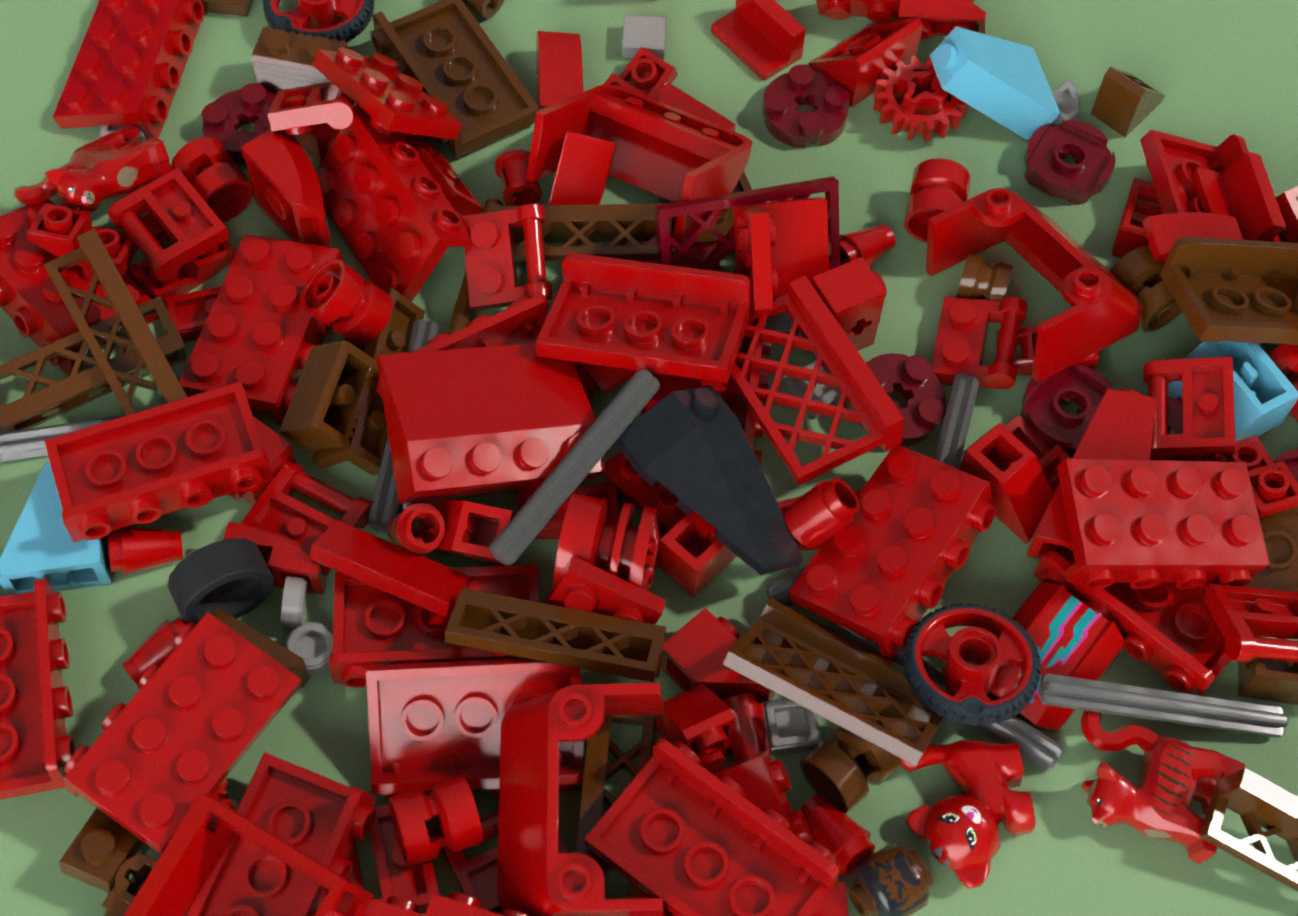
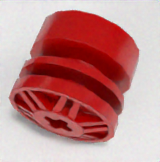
(615, 548)

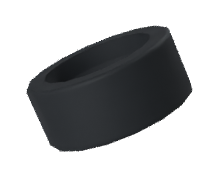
(220, 576)

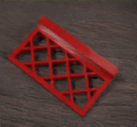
(844, 371)

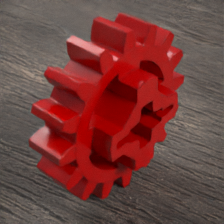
(916, 102)

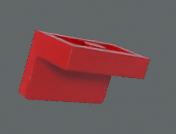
(761, 36)
(1244, 194)

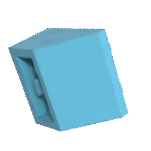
(1260, 388)

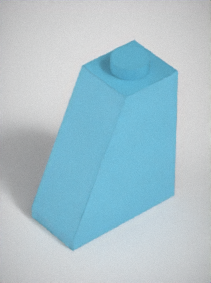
(996, 79)
(44, 548)

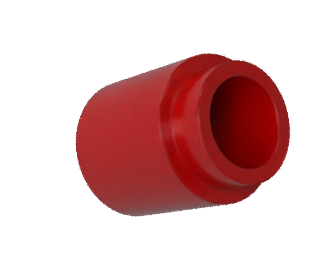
(821, 513)

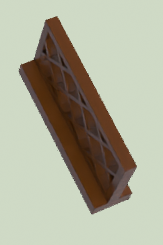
(838, 678)

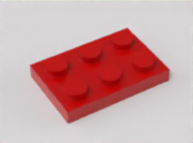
(387, 94)

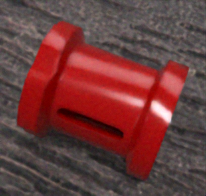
(512, 169)

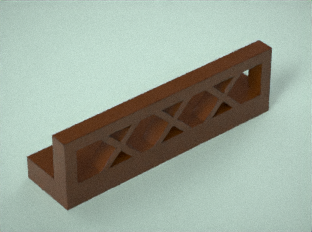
(595, 223)
(127, 315)
(79, 386)
(371, 430)
(557, 635)
(597, 772)
(1258, 805)

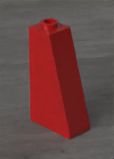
(1118, 431)

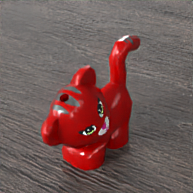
(964, 827)

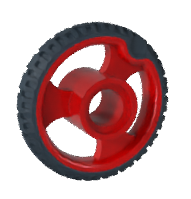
(322, 17)
(976, 645)

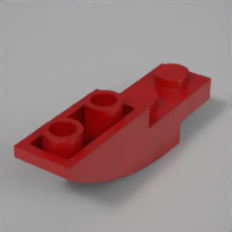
(937, 16)

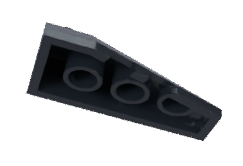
(705, 460)

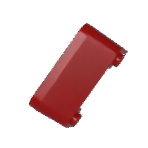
(654, 148)
(1100, 303)
(530, 869)

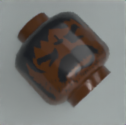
(890, 882)

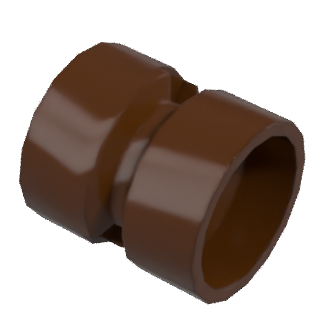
(1142, 276)
(846, 767)

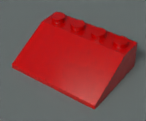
(480, 419)

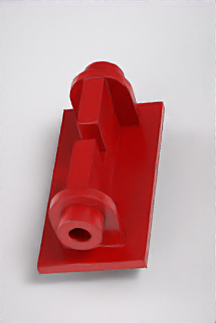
(642, 493)

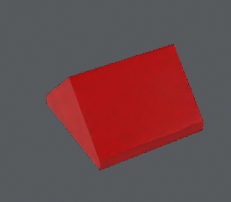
(863, 55)

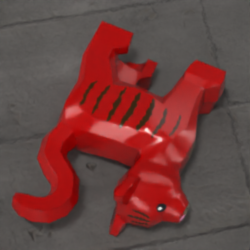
(101, 171)
(1167, 782)

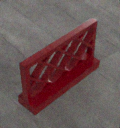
(714, 204)

